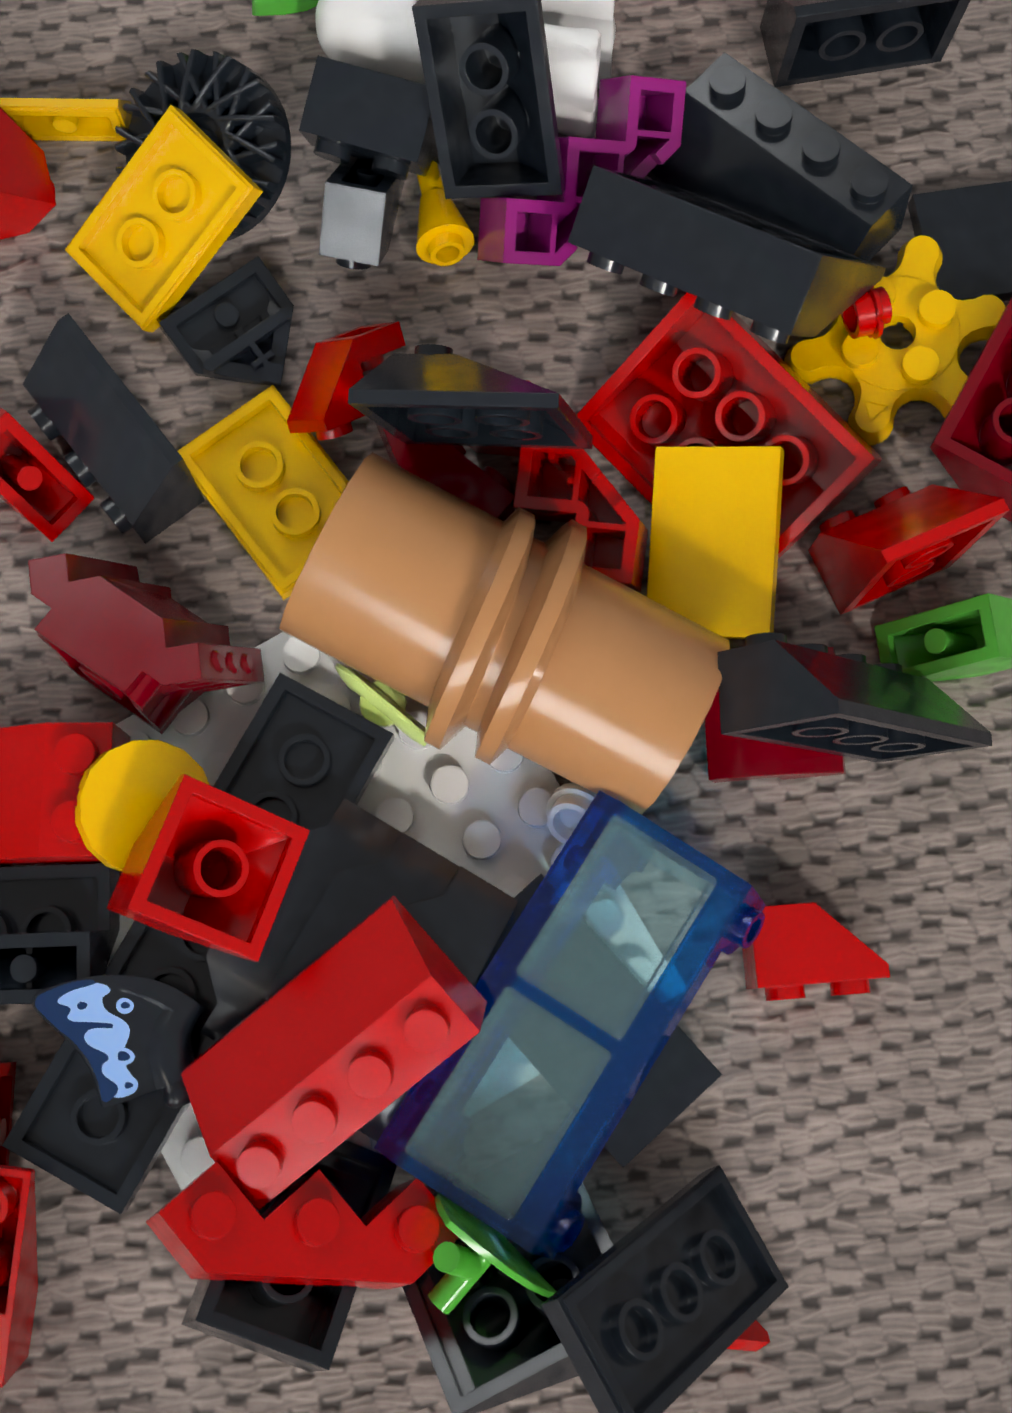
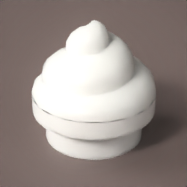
(566, 809)

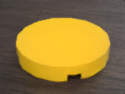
(124, 793)

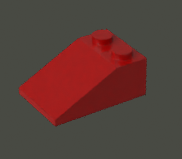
(900, 541)
(40, 789)

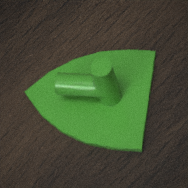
(466, 1265)

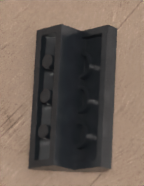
(54, 926)

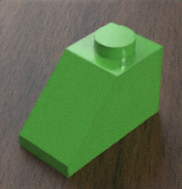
(951, 640)

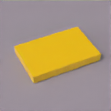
(163, 219)
(267, 485)
(717, 536)

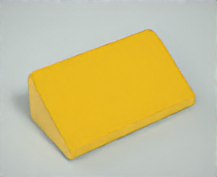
(68, 118)

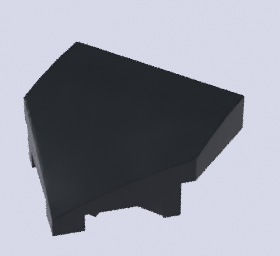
(235, 328)

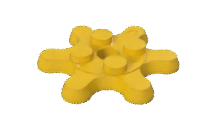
(924, 370)

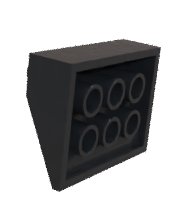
(718, 255)

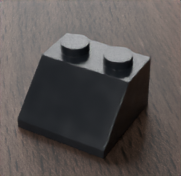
(369, 118)

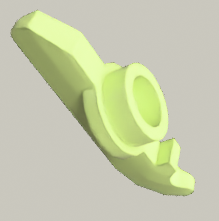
(382, 704)

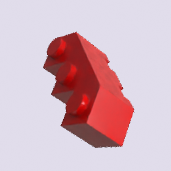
(570, 486)
(303, 1236)

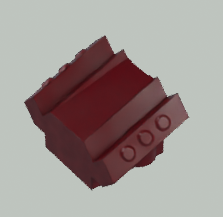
(135, 638)

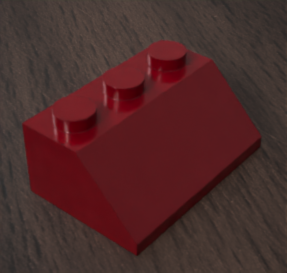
(977, 431)

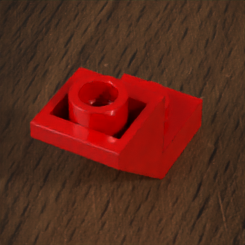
(331, 371)

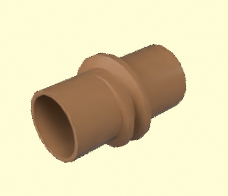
(505, 634)

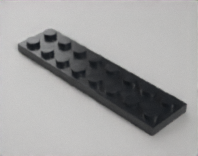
(291, 761)

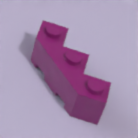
(634, 132)

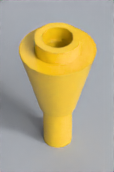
(441, 230)

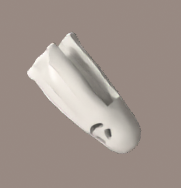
(385, 40)

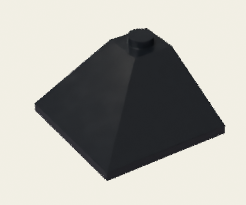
(460, 402)
(498, 1335)

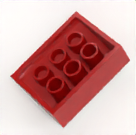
(724, 387)

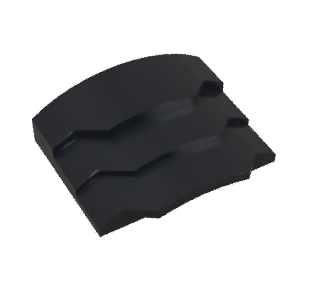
(336, 885)

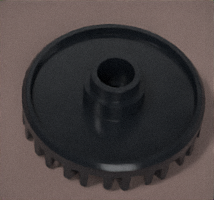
(231, 108)

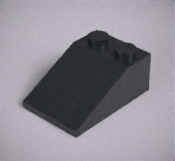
(293, 1320)

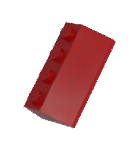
(330, 1051)

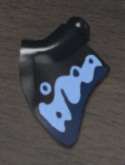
(127, 1033)

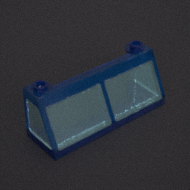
(571, 1024)

